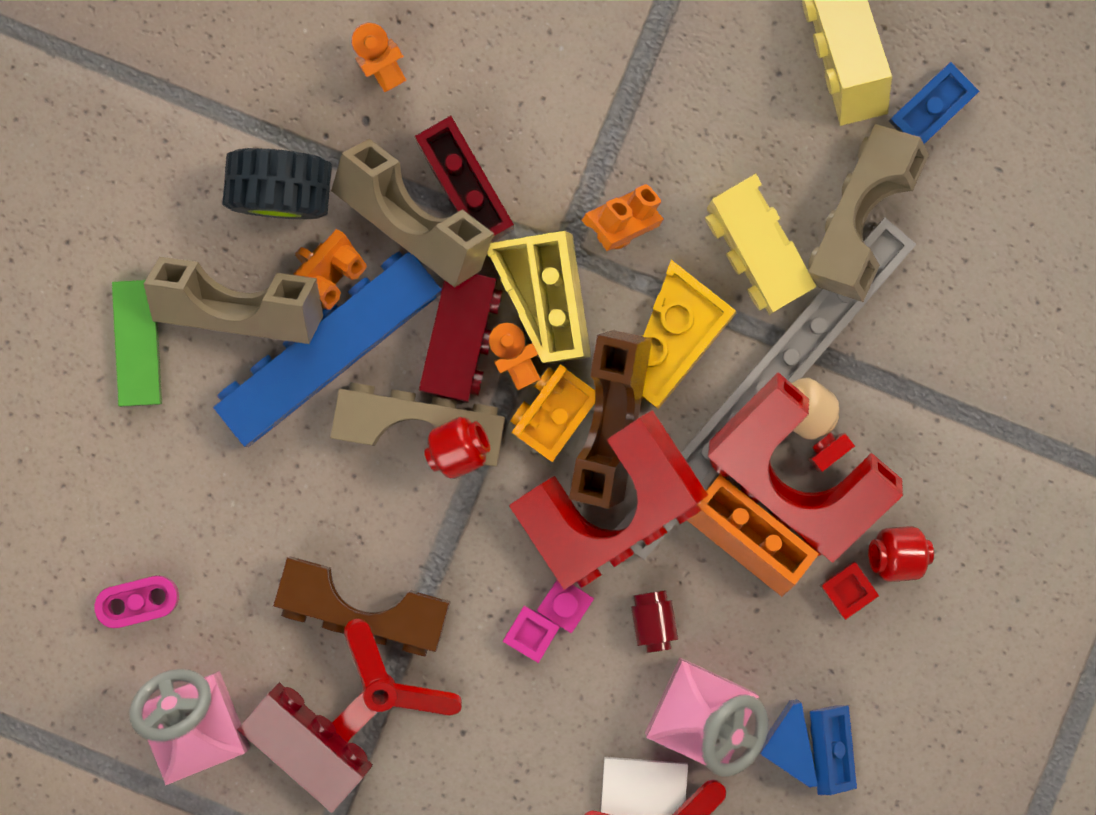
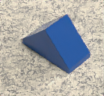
(789, 744)

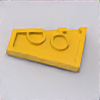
(681, 328)

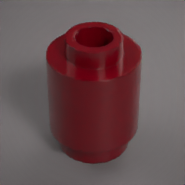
(654, 621)

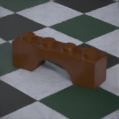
(619, 382)
(310, 591)

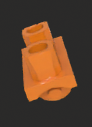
(377, 55)
(625, 217)
(329, 264)
(509, 344)

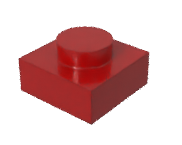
(829, 450)
(849, 590)

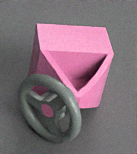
(707, 719)
(189, 724)

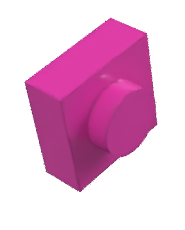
(565, 606)
(531, 634)

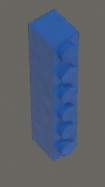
(340, 341)

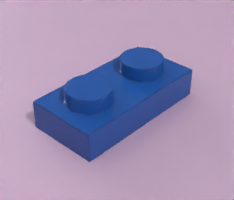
(935, 104)
(833, 749)

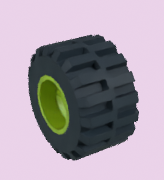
(277, 183)

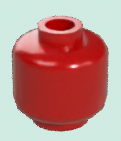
(457, 447)
(900, 554)

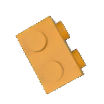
(554, 413)

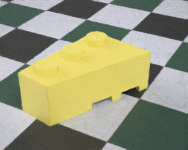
(852, 57)
(759, 246)
(546, 291)

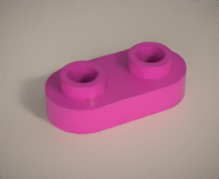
(137, 601)

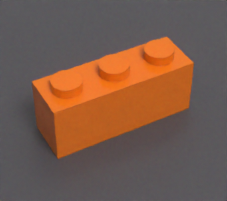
(752, 536)

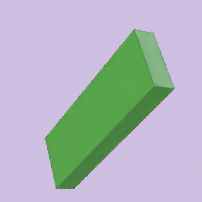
(135, 346)

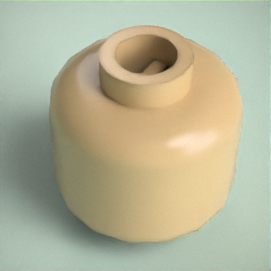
(822, 409)

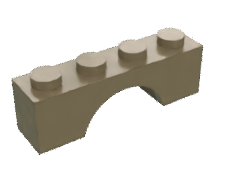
(886, 166)
(374, 187)
(187, 296)
(366, 416)

